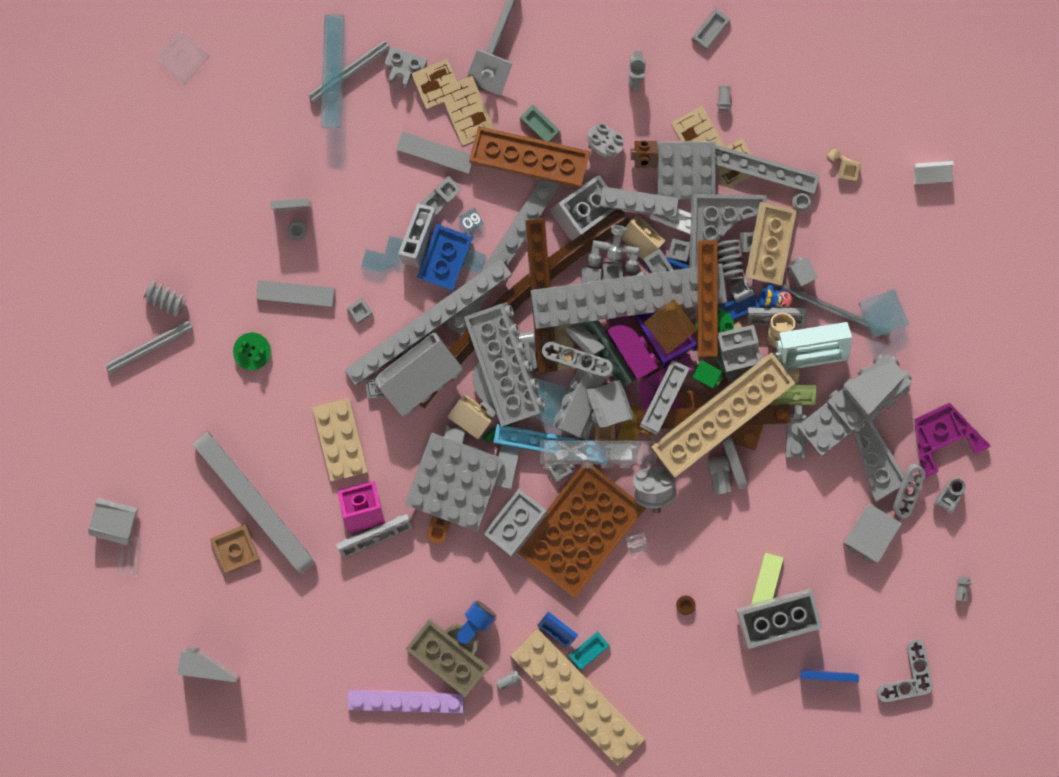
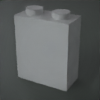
(871, 533)

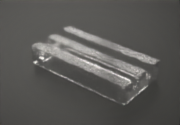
(129, 555)

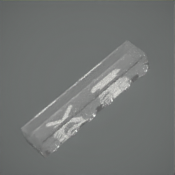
(596, 452)

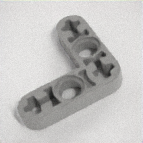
(913, 683)

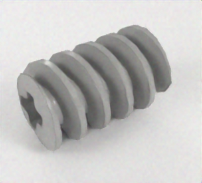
(730, 259)
(164, 298)

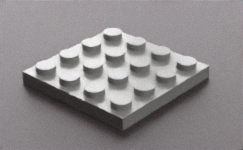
(454, 481)

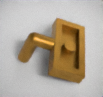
(629, 428)

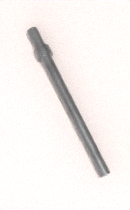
(801, 295)

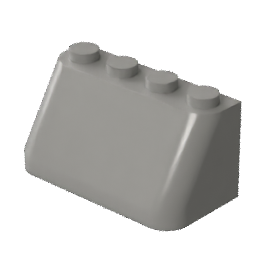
(418, 374)

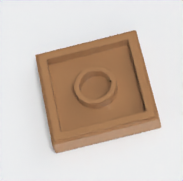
(235, 549)

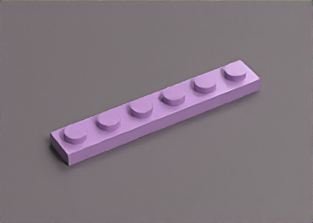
(405, 701)

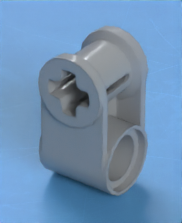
(950, 496)

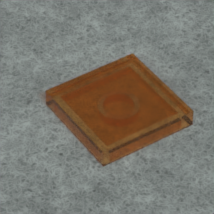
(670, 326)

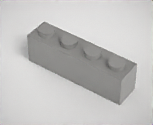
(575, 404)

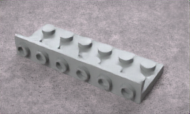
(505, 363)

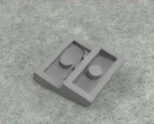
(738, 348)

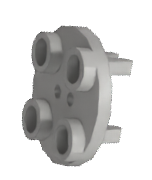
(605, 141)

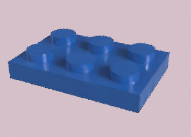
(444, 257)

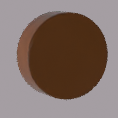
(685, 605)

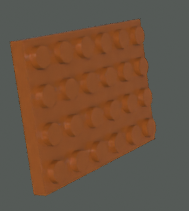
(581, 529)

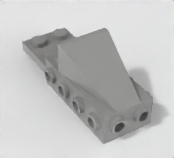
(856, 403)

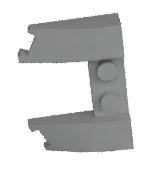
(508, 453)

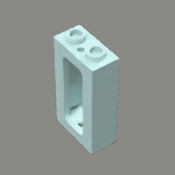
(814, 346)

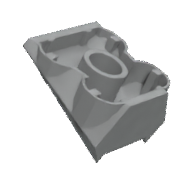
(609, 404)
(113, 521)

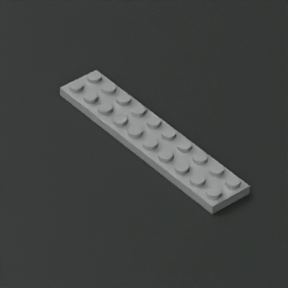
(618, 297)

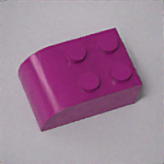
(633, 350)

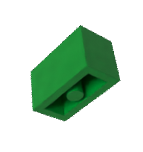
(707, 375)

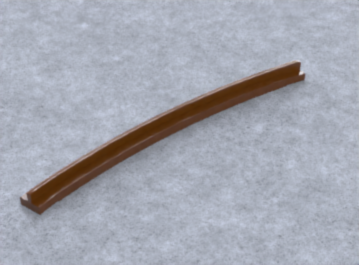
(557, 263)

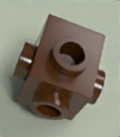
(645, 154)

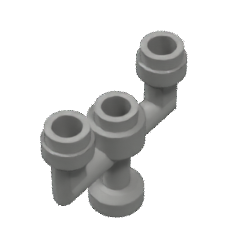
(615, 250)

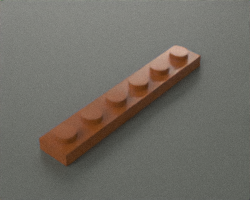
(706, 298)

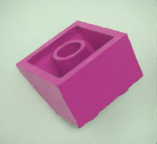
(361, 507)

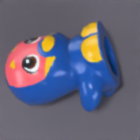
(776, 299)

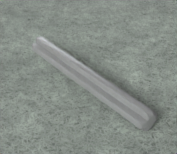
(355, 67)
(149, 346)

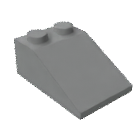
(581, 209)
(202, 665)

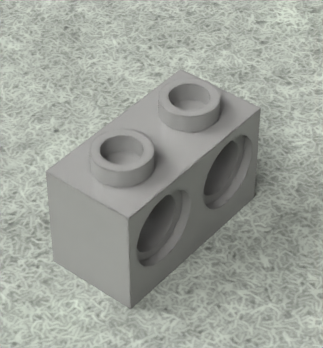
(802, 271)

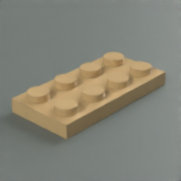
(770, 243)
(340, 439)

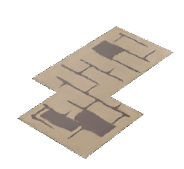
(460, 97)
(698, 127)

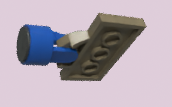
(453, 650)

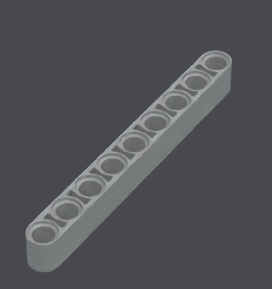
(254, 503)

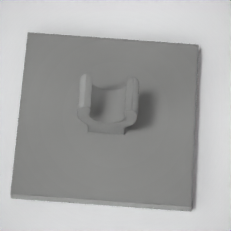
(490, 71)

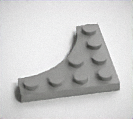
(715, 214)

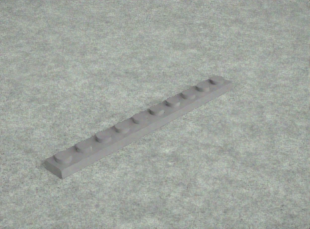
(510, 243)
(428, 322)

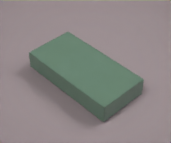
(540, 124)

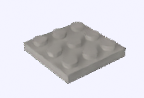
(686, 168)

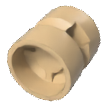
(779, 323)

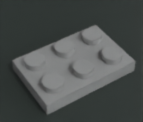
(516, 523)

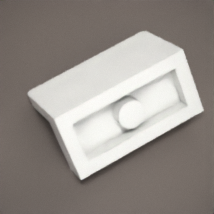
(933, 172)

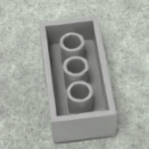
(778, 618)

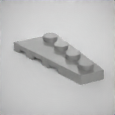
(879, 464)

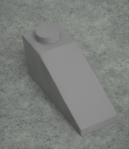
(417, 236)

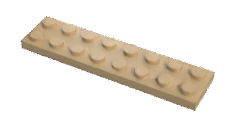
(722, 415)
(577, 697)

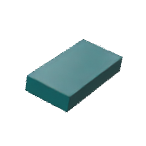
(589, 650)

